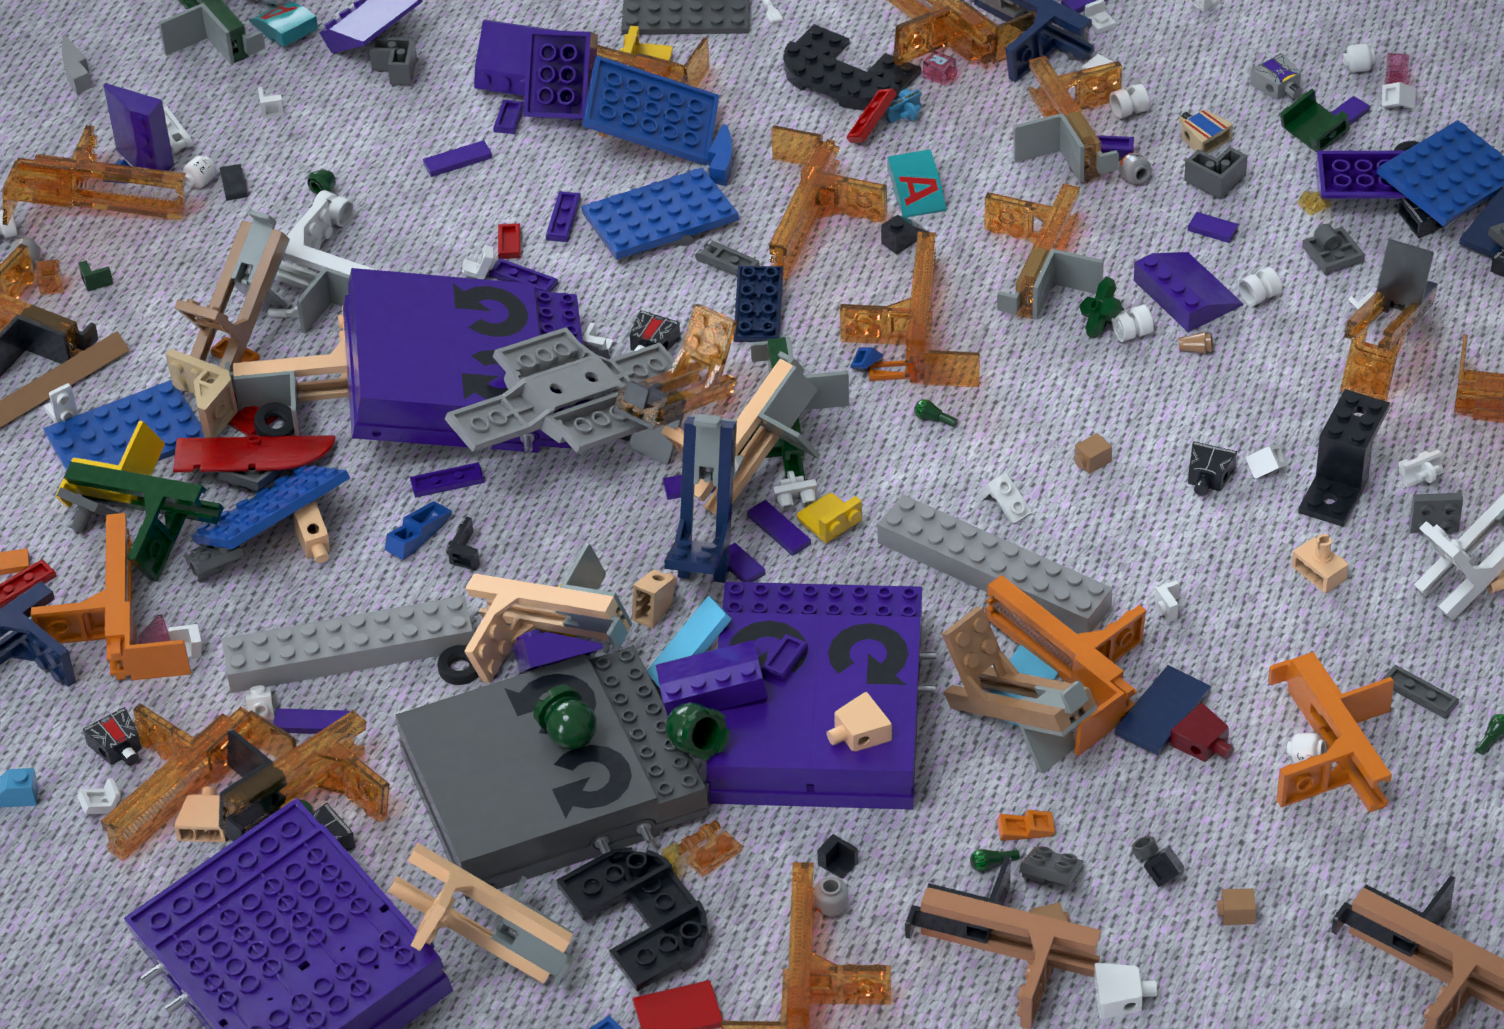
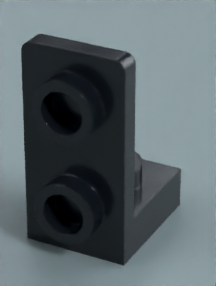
(458, 552)

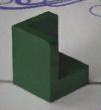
(95, 279)

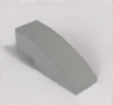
(75, 67)

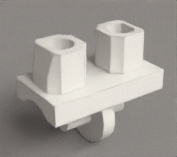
(1424, 467)
(794, 488)

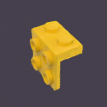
(632, 45)
(831, 516)

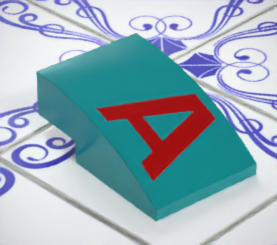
(285, 23)
(916, 183)

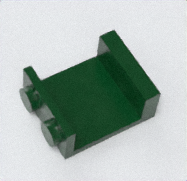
(1313, 122)

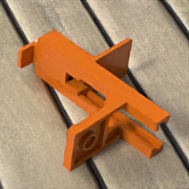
(1335, 720)

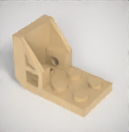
(210, 385)

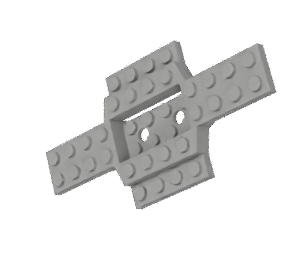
(558, 363)

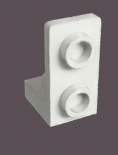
(62, 404)
(1007, 497)

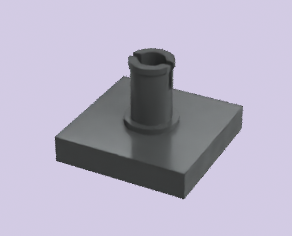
(86, 509)

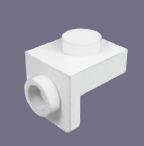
(479, 269)
(1166, 600)
(260, 701)
(100, 800)

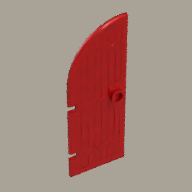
(256, 452)

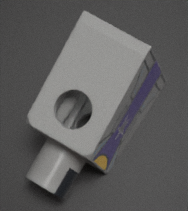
(1277, 78)

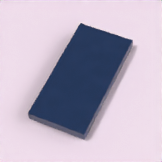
(1476, 235)
(758, 303)
(1161, 709)

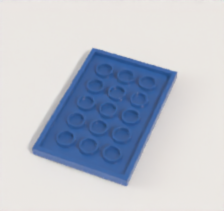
(650, 110)
(1447, 172)
(659, 213)
(107, 430)
(269, 506)

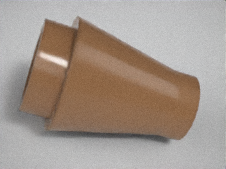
(1198, 343)

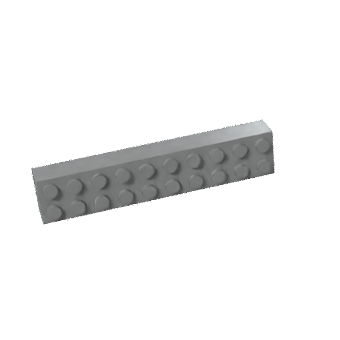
(982, 557)
(346, 643)

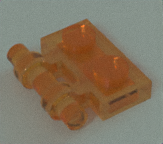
(712, 854)

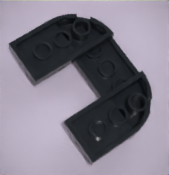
(813, 65)
(674, 918)

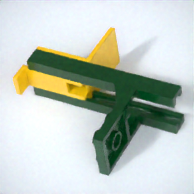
(134, 488)

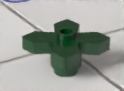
(1101, 308)

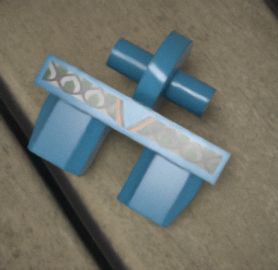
(905, 107)

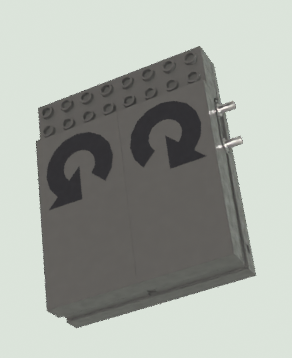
(525, 806)

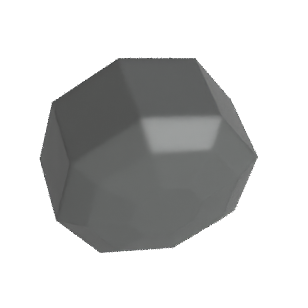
(1145, 847)

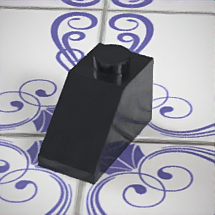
(900, 233)

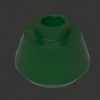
(321, 180)

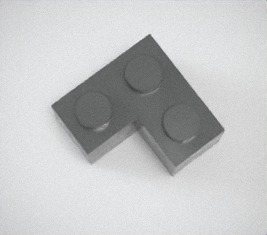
(396, 56)
(1216, 174)

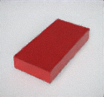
(509, 241)

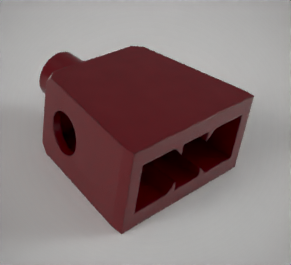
(1202, 735)

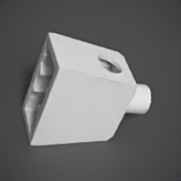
(1120, 989)

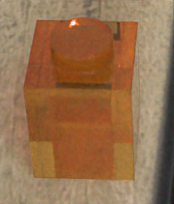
(49, 277)

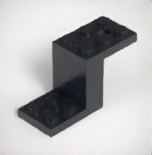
(1344, 457)

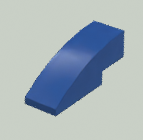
(721, 157)
(416, 529)

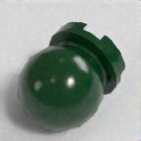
(566, 717)
(697, 730)

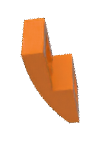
(1031, 825)

